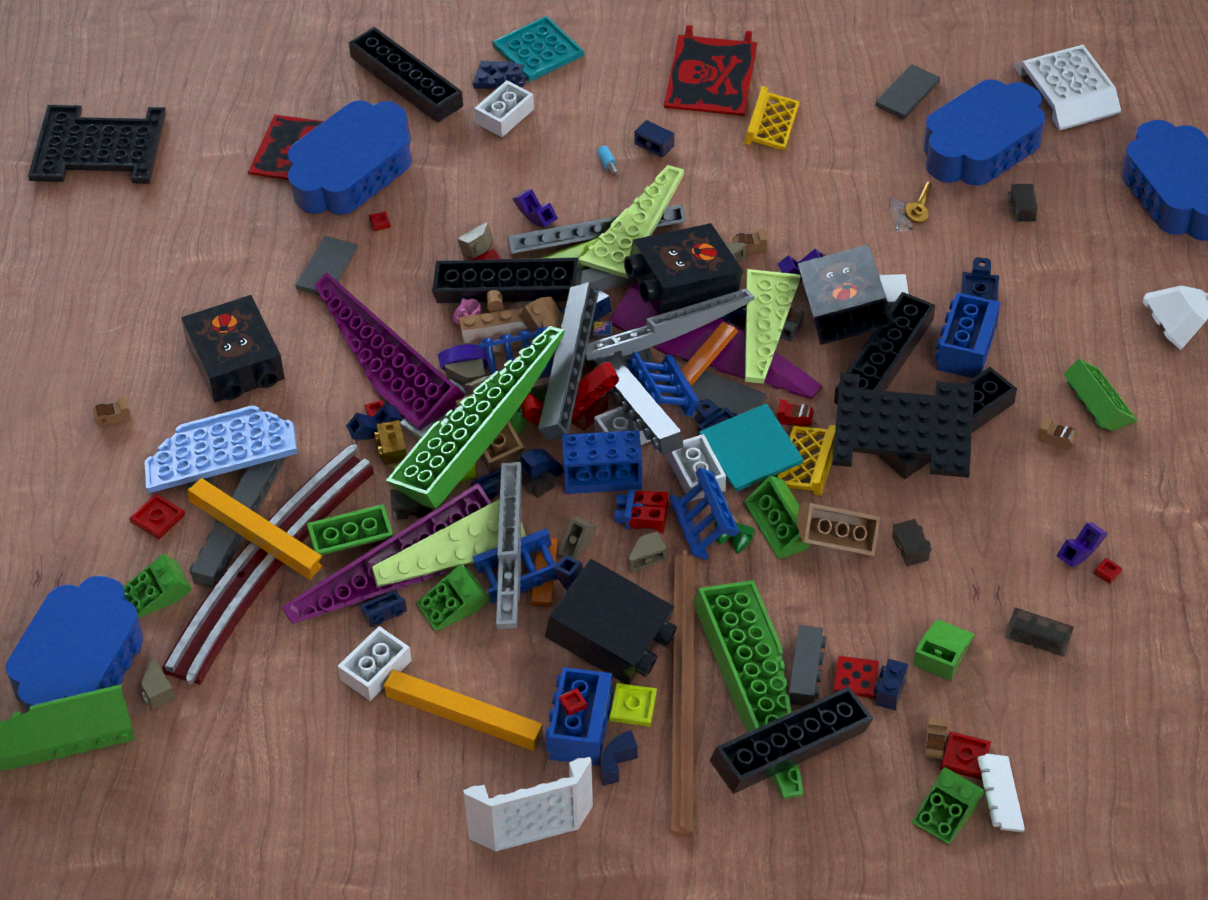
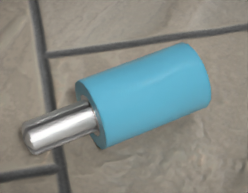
(607, 159)

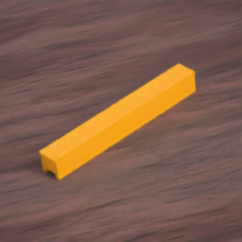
(255, 528)
(463, 710)

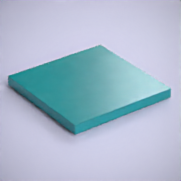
(539, 48)
(752, 447)

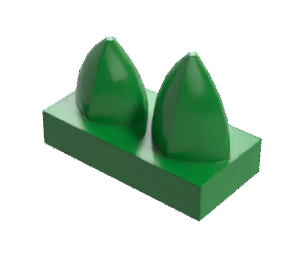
(741, 540)

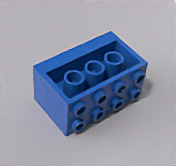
(967, 335)
(602, 462)
(582, 732)

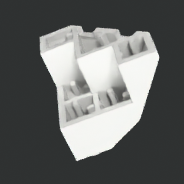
(1180, 312)

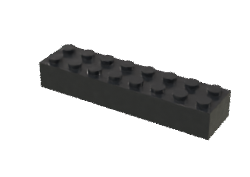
(406, 74)
(514, 278)
(891, 345)
(991, 397)
(790, 739)

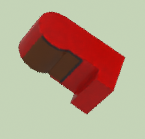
(794, 414)

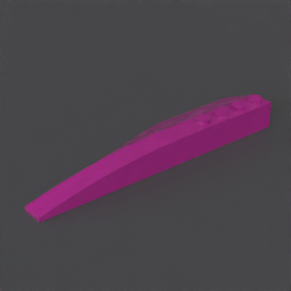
(731, 360)
(388, 361)
(356, 580)

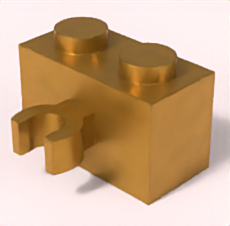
(391, 442)

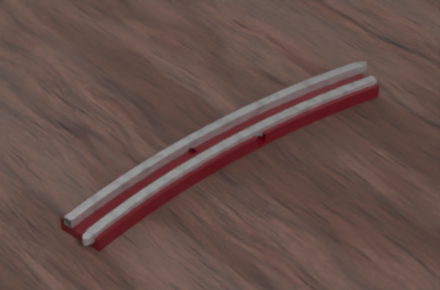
(254, 567)

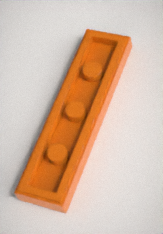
(708, 352)
(543, 594)

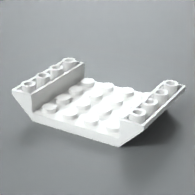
(1072, 86)
(530, 812)

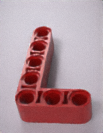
(589, 390)

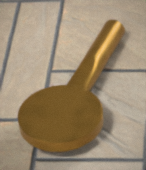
(917, 211)

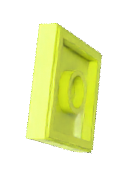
(633, 704)

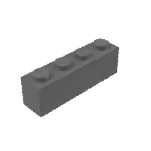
(806, 665)

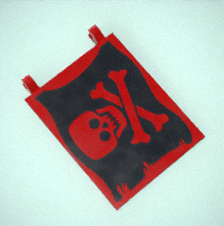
(711, 74)
(281, 134)

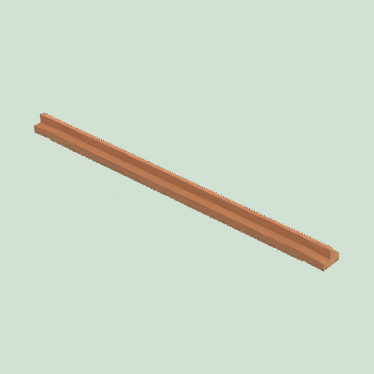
(683, 696)

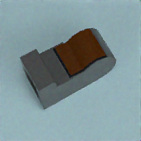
(792, 324)

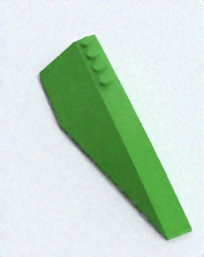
(462, 437)
(748, 660)
(65, 728)

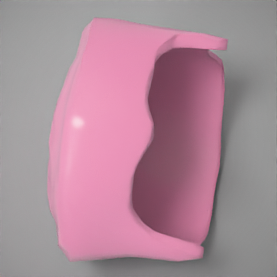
(467, 308)

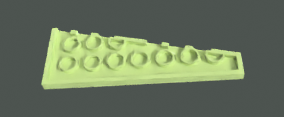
(633, 223)
(766, 318)
(445, 548)

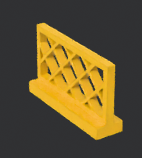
(760, 112)
(824, 459)

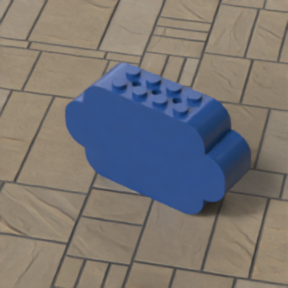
(983, 132)
(350, 157)
(1170, 176)
(76, 643)

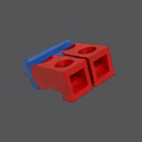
(642, 510)

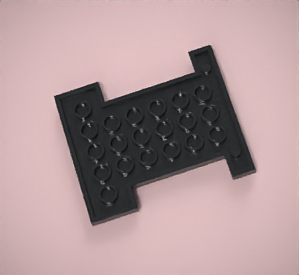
(96, 144)
(906, 425)

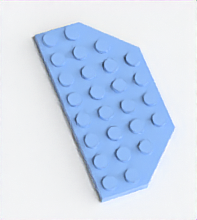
(219, 446)

